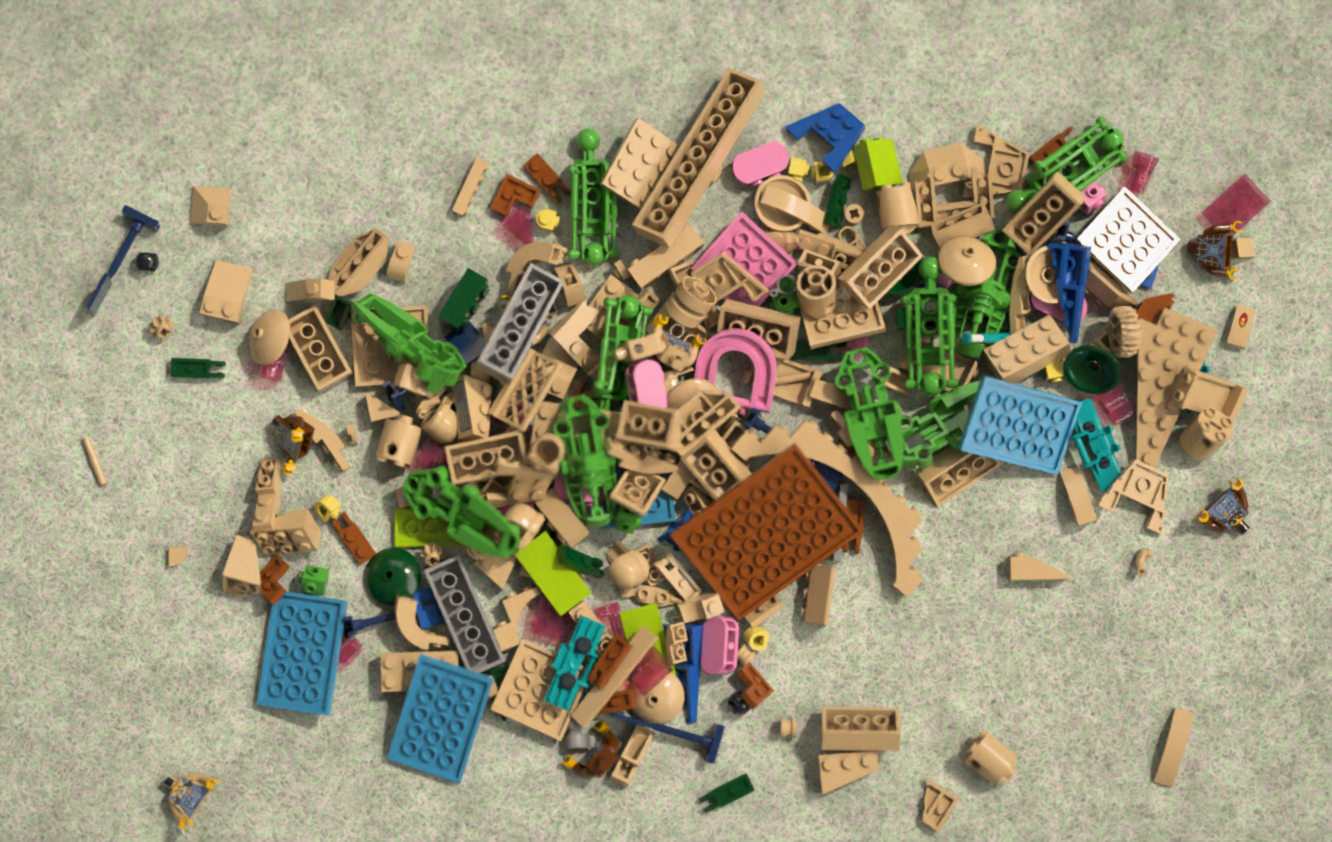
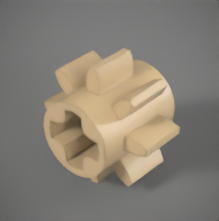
(161, 327)
(432, 554)

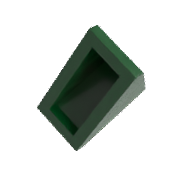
(339, 312)

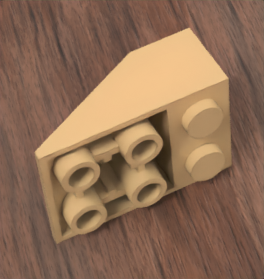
(291, 533)

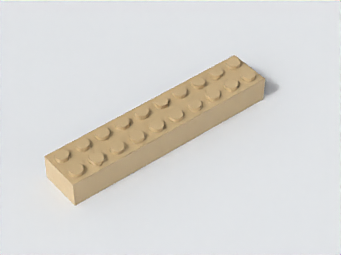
(699, 158)

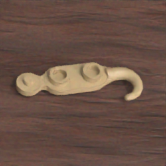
(652, 595)

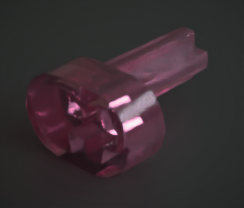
(612, 611)

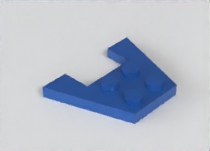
(836, 127)

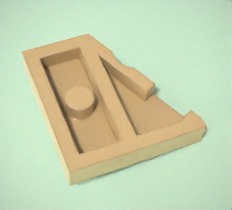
(937, 805)

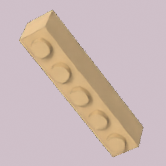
(470, 187)

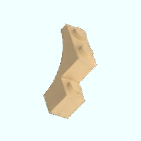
(514, 604)

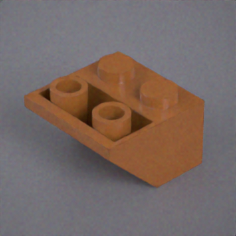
(1151, 307)

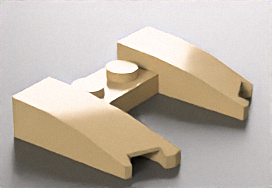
(930, 213)
(568, 333)

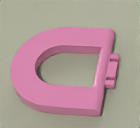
(757, 350)

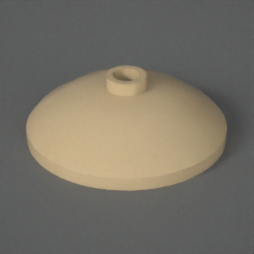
(776, 219)
(964, 267)
(1040, 287)
(269, 337)
(687, 390)
(669, 703)

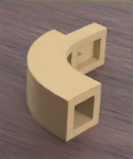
(531, 253)
(405, 619)

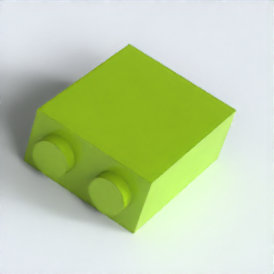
(877, 163)

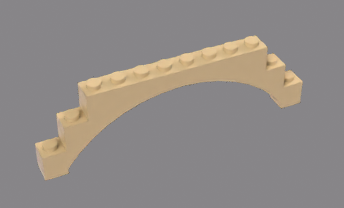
(897, 516)

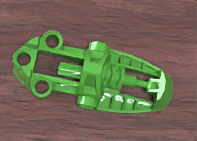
(985, 299)
(407, 340)
(873, 419)
(941, 426)
(588, 467)
(463, 511)

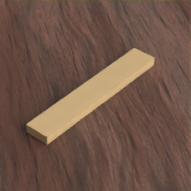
(598, 697)

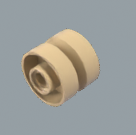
(690, 302)

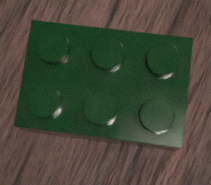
(464, 301)

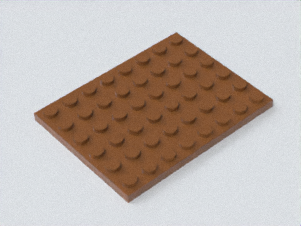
(766, 531)

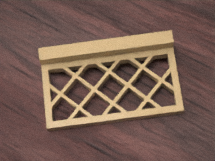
(510, 393)

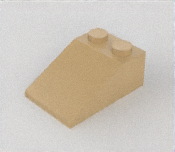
(226, 292)
(678, 330)
(565, 376)
(638, 490)

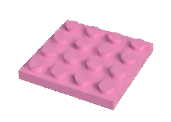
(753, 252)

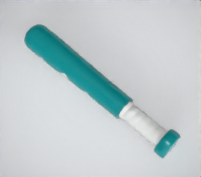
(991, 338)

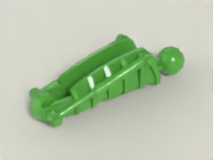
(1110, 139)
(593, 252)
(611, 378)
(931, 382)

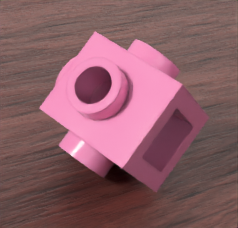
(1094, 198)

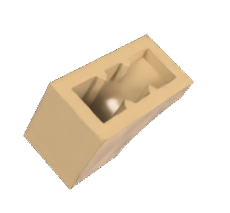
(700, 607)

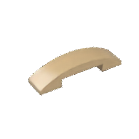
(795, 207)
(1174, 747)

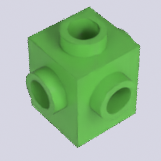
(792, 303)
(626, 521)
(314, 580)

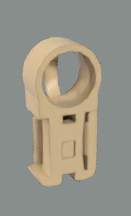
(857, 242)

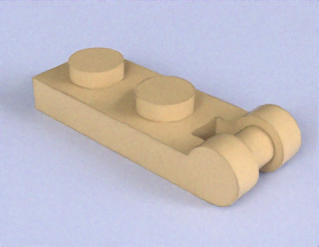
(677, 577)

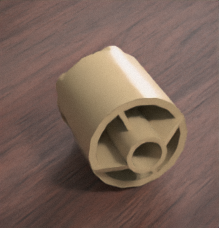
(897, 207)
(817, 291)
(1206, 434)
(398, 436)
(990, 758)

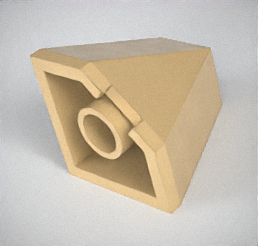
(242, 568)

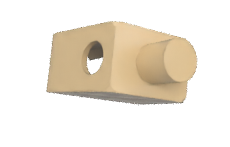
(638, 348)

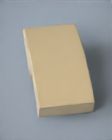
(654, 575)
(675, 637)

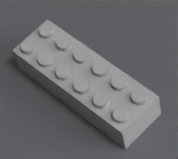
(519, 323)
(464, 615)

